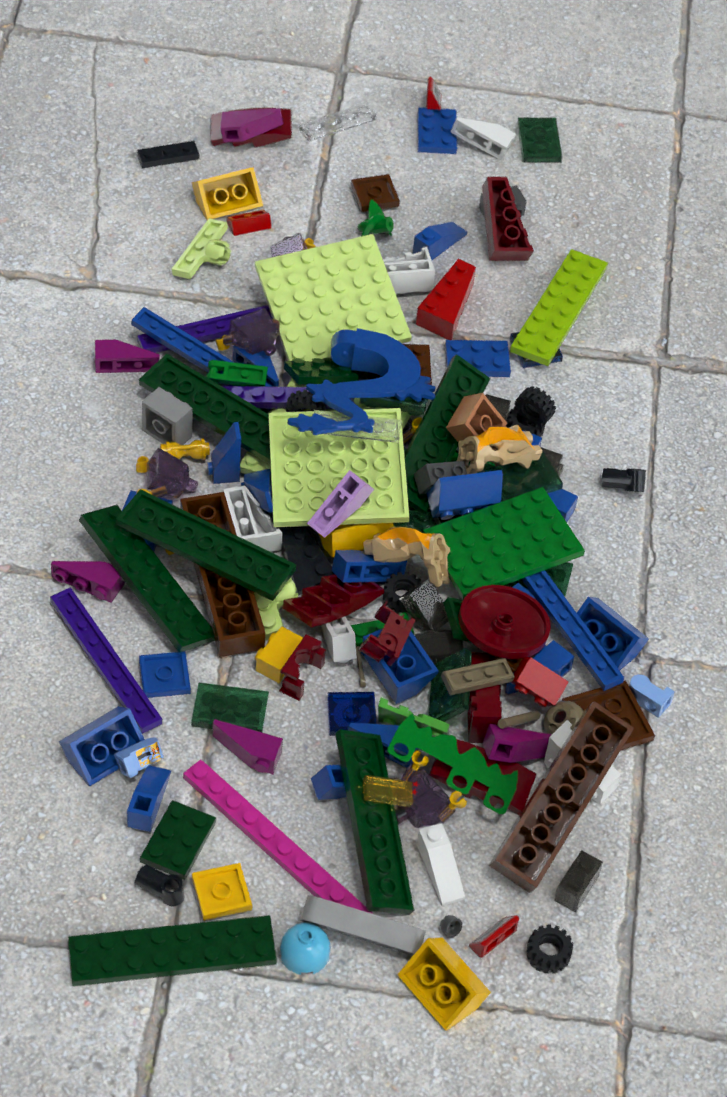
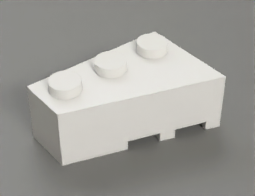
(411, 272)
(251, 521)
(556, 742)

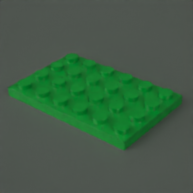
(507, 542)

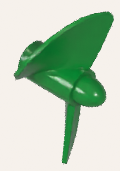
(376, 221)

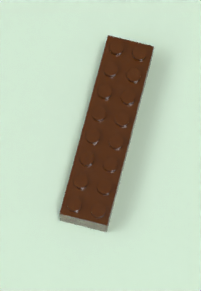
(229, 606)
(561, 797)

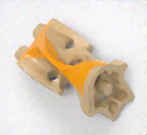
(511, 445)
(403, 543)

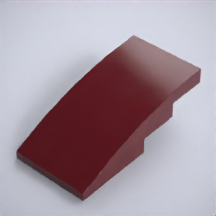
(274, 135)
(331, 600)
(526, 777)

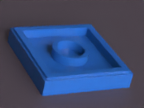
(164, 674)

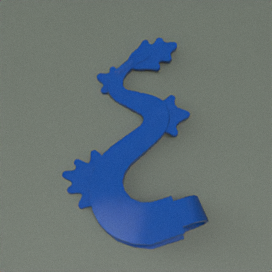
(369, 353)

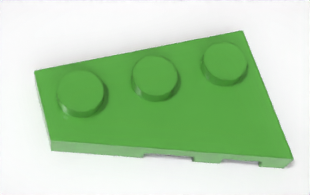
(395, 716)

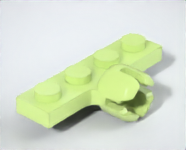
(204, 248)
(270, 609)

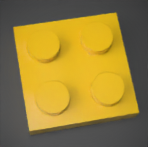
(221, 891)

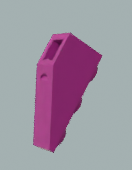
(245, 124)
(89, 576)
(514, 744)

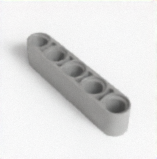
(362, 925)

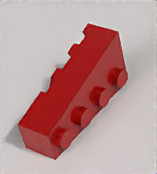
(446, 301)

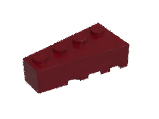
(504, 228)
(484, 705)

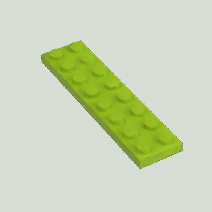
(559, 307)

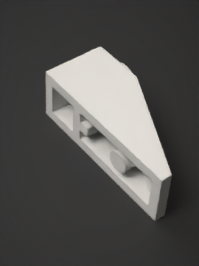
(484, 135)
(340, 640)
(440, 863)

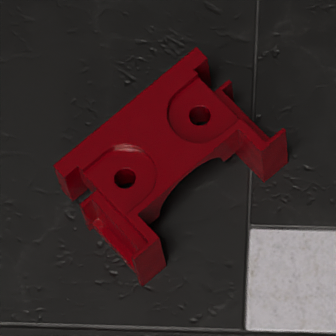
(392, 637)
(308, 652)

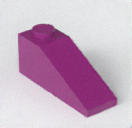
(121, 357)
(254, 748)

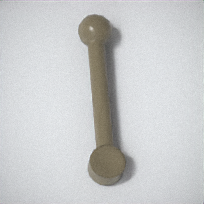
(360, 667)

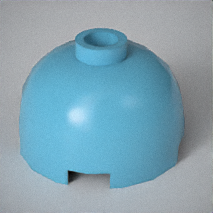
(305, 948)

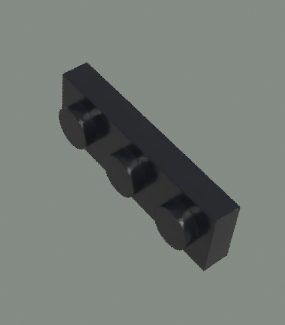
(168, 154)

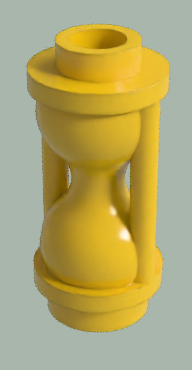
(196, 449)

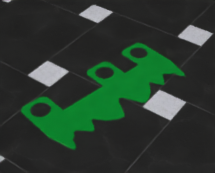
(469, 764)

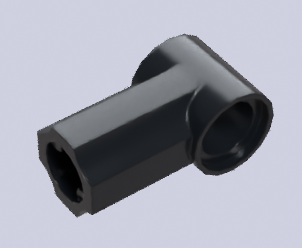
(628, 479)
(160, 884)

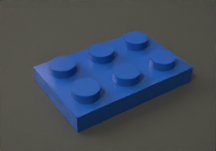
(435, 131)
(487, 356)

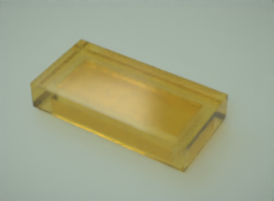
(388, 791)

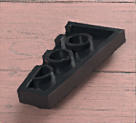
(305, 552)

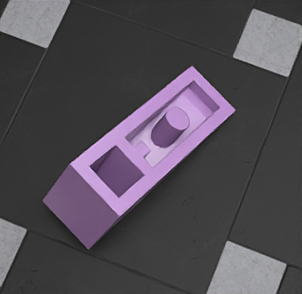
(340, 504)

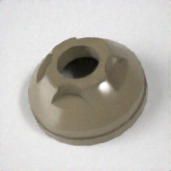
(573, 714)

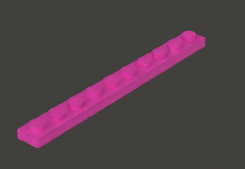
(268, 836)

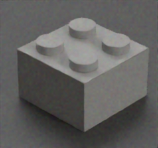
(166, 417)

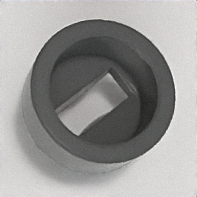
(454, 922)

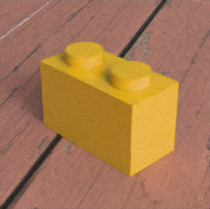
(276, 653)

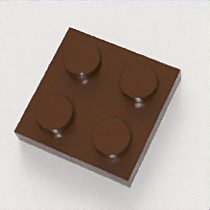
(375, 188)

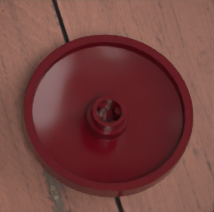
(504, 621)

